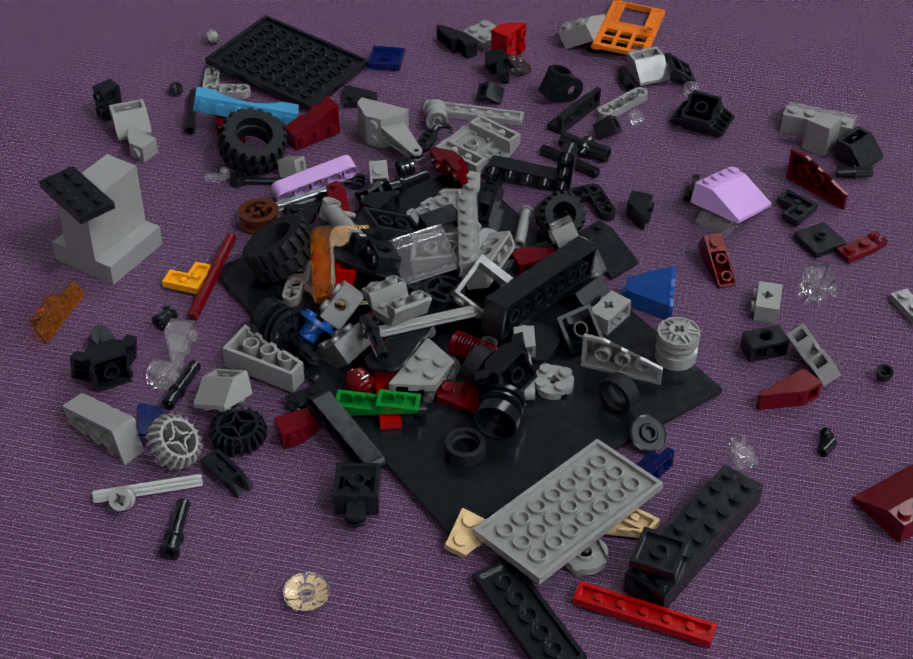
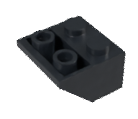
(858, 148)

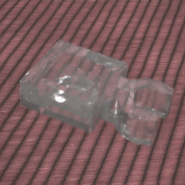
(742, 455)

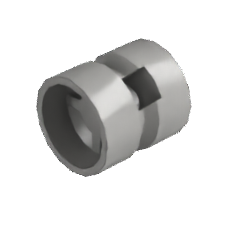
(435, 113)

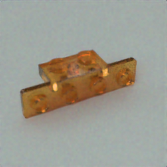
(55, 311)

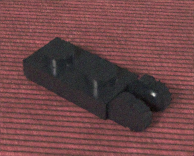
(226, 472)

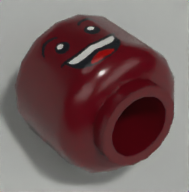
(360, 380)

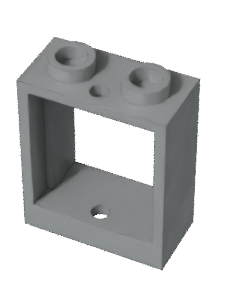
(491, 270)

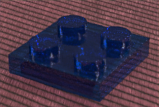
(386, 58)

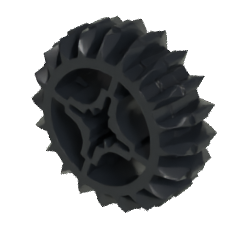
(249, 424)

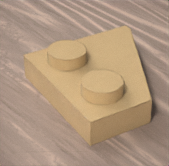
(634, 524)
(461, 538)

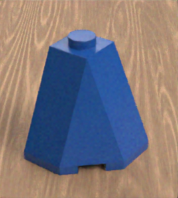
(652, 291)

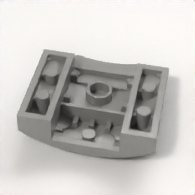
(480, 141)

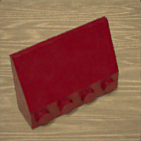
(891, 504)

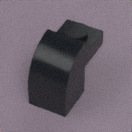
(499, 62)

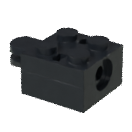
(357, 491)

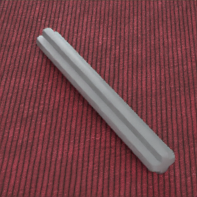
(428, 321)
(152, 487)

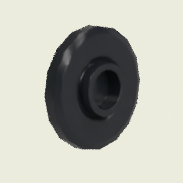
(647, 433)

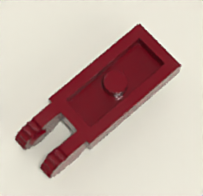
(861, 247)

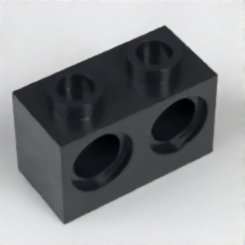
(106, 94)

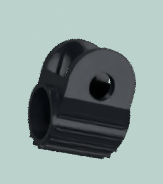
(557, 83)

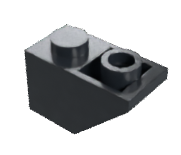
(639, 208)

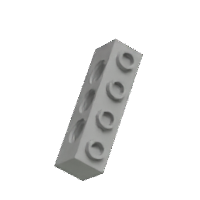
(497, 248)

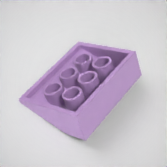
(730, 195)

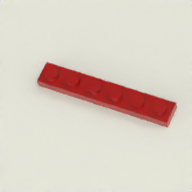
(644, 614)

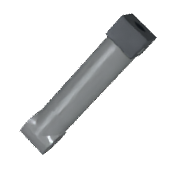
(331, 212)

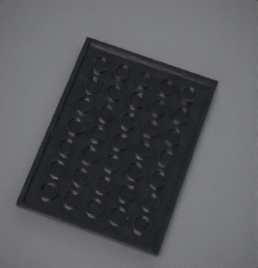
(287, 62)

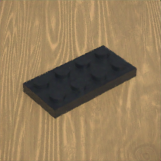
(77, 195)

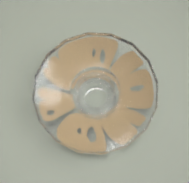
(306, 591)

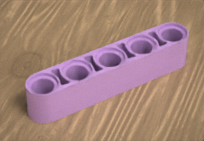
(315, 177)

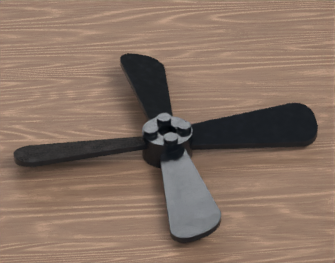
(439, 288)

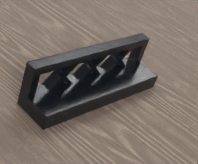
(575, 112)

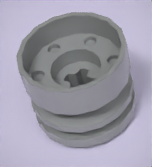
(677, 343)

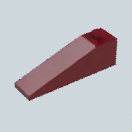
(813, 178)

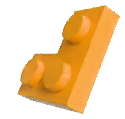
(187, 282)

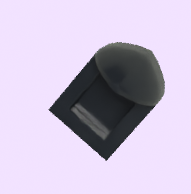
(100, 334)

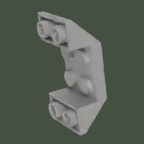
(392, 303)

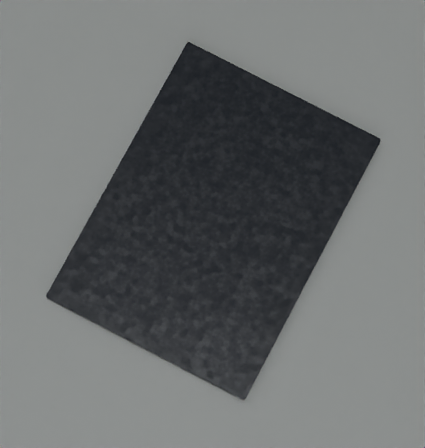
(548, 428)

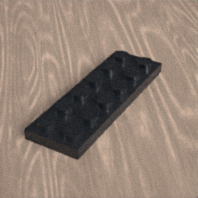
(526, 613)

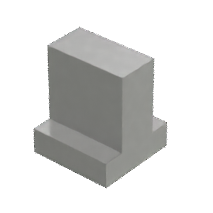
(117, 239)

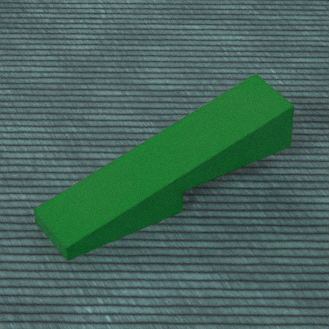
(383, 403)

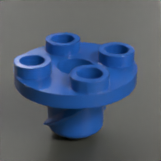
(313, 328)

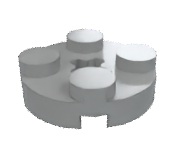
(563, 385)
(593, 563)

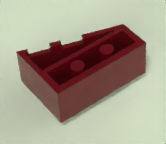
(315, 125)

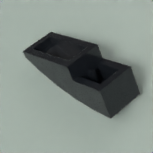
(456, 41)

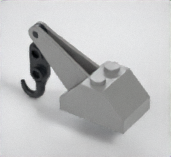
(388, 126)

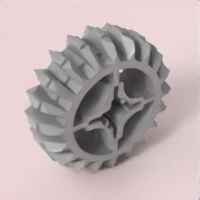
(174, 441)

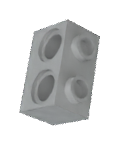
(562, 231)

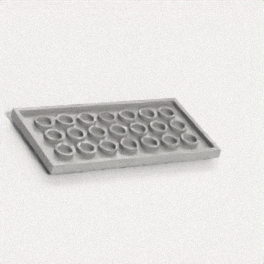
(567, 510)

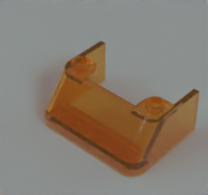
(322, 258)

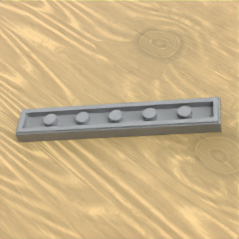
(470, 112)

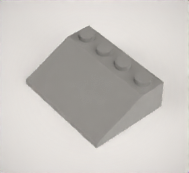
(796, 114)

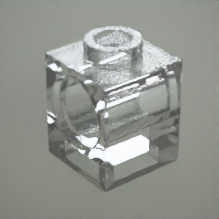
(161, 374)

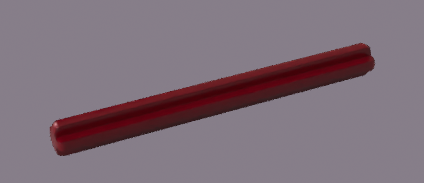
(212, 276)

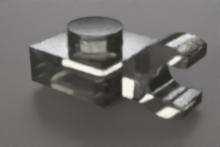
(521, 66)

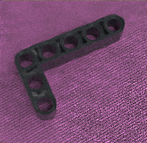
(534, 174)

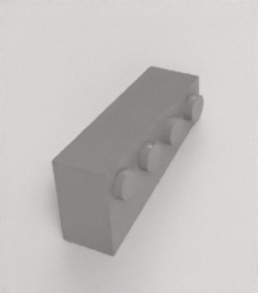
(263, 360)
(105, 426)

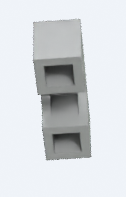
(813, 354)

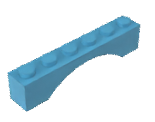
(215, 103)

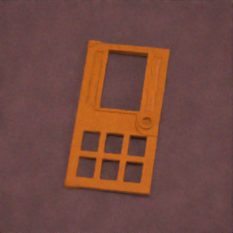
(612, 24)

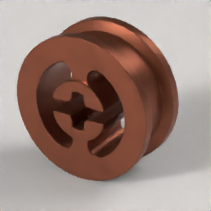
(257, 213)

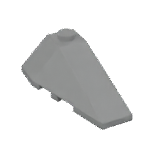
(609, 357)

